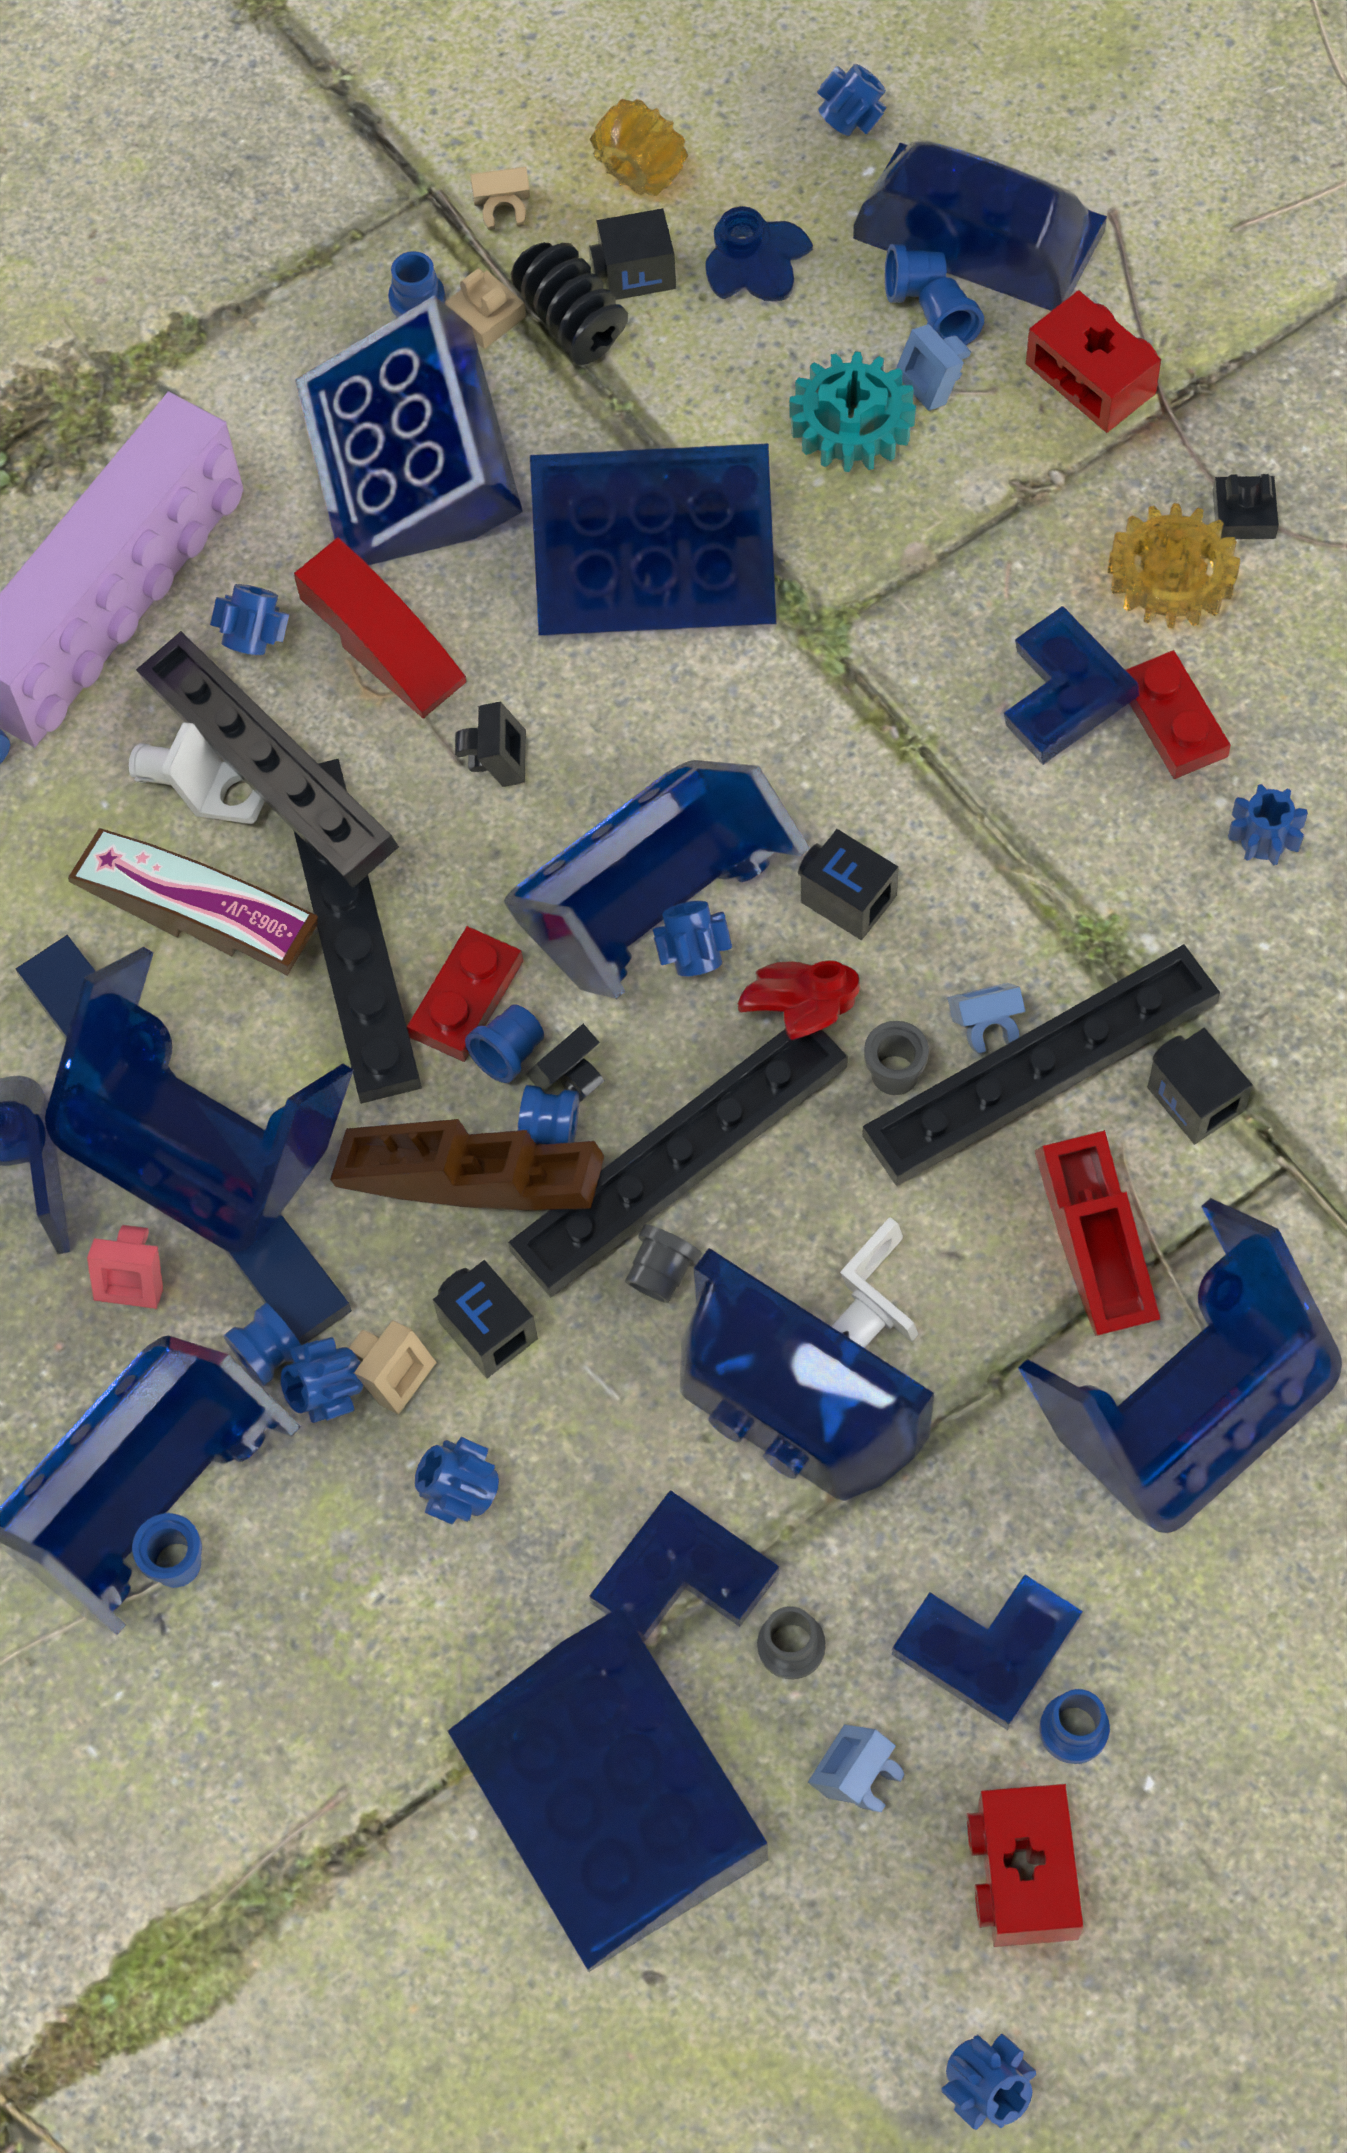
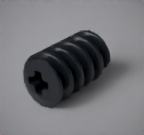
(569, 299)

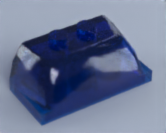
(985, 218)
(797, 1385)

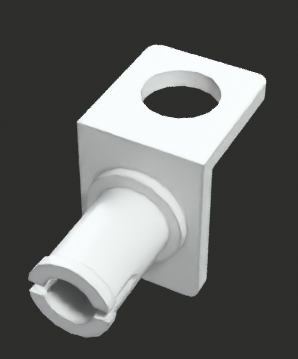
(195, 775)
(871, 1309)

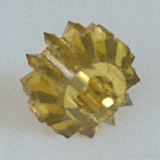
(639, 147)

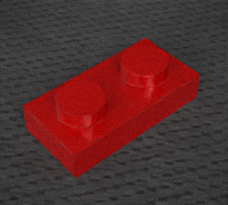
(1176, 716)
(465, 992)

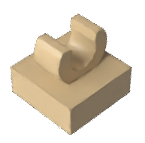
(499, 189)
(487, 306)
(392, 1364)

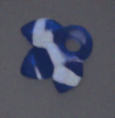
(757, 261)

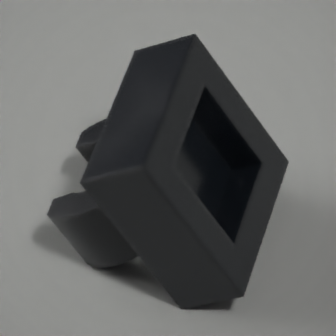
(1246, 506)
(495, 745)
(568, 1065)

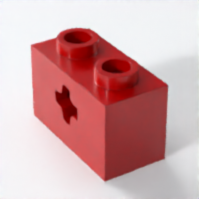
(1093, 360)
(1040, 1825)

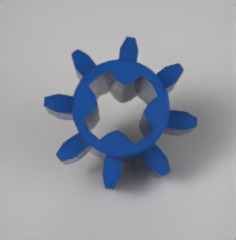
(851, 99)
(249, 619)
(1267, 824)
(692, 938)
(321, 1380)
(456, 1480)
(989, 2081)

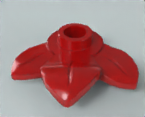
(805, 993)

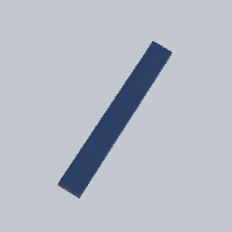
(276, 1265)

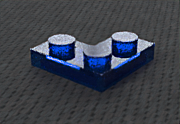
(1080, 686)
(679, 1552)
(992, 1666)

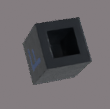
(634, 254)
(847, 883)
(1198, 1084)
(484, 1317)

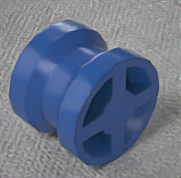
(549, 1116)
(262, 1344)

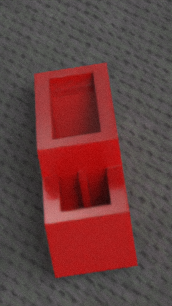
(378, 627)
(1097, 1232)

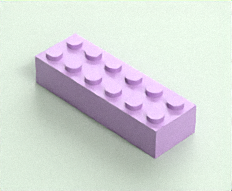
(111, 561)

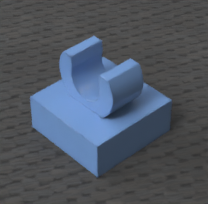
(932, 365)
(987, 1007)
(853, 1765)

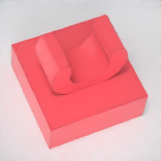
(126, 1269)

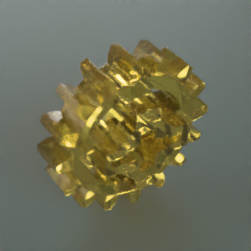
(1173, 565)

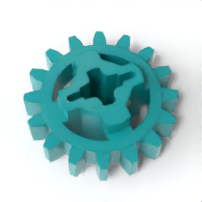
(879, 421)

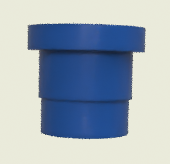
(910, 271)
(413, 282)
(950, 310)
(505, 1043)
(157, 1535)
(1070, 1747)

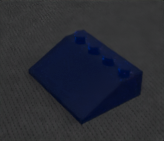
(408, 438)
(653, 539)
(608, 1790)

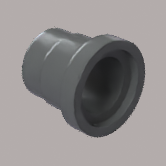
(897, 1040)
(661, 1263)
(791, 1664)

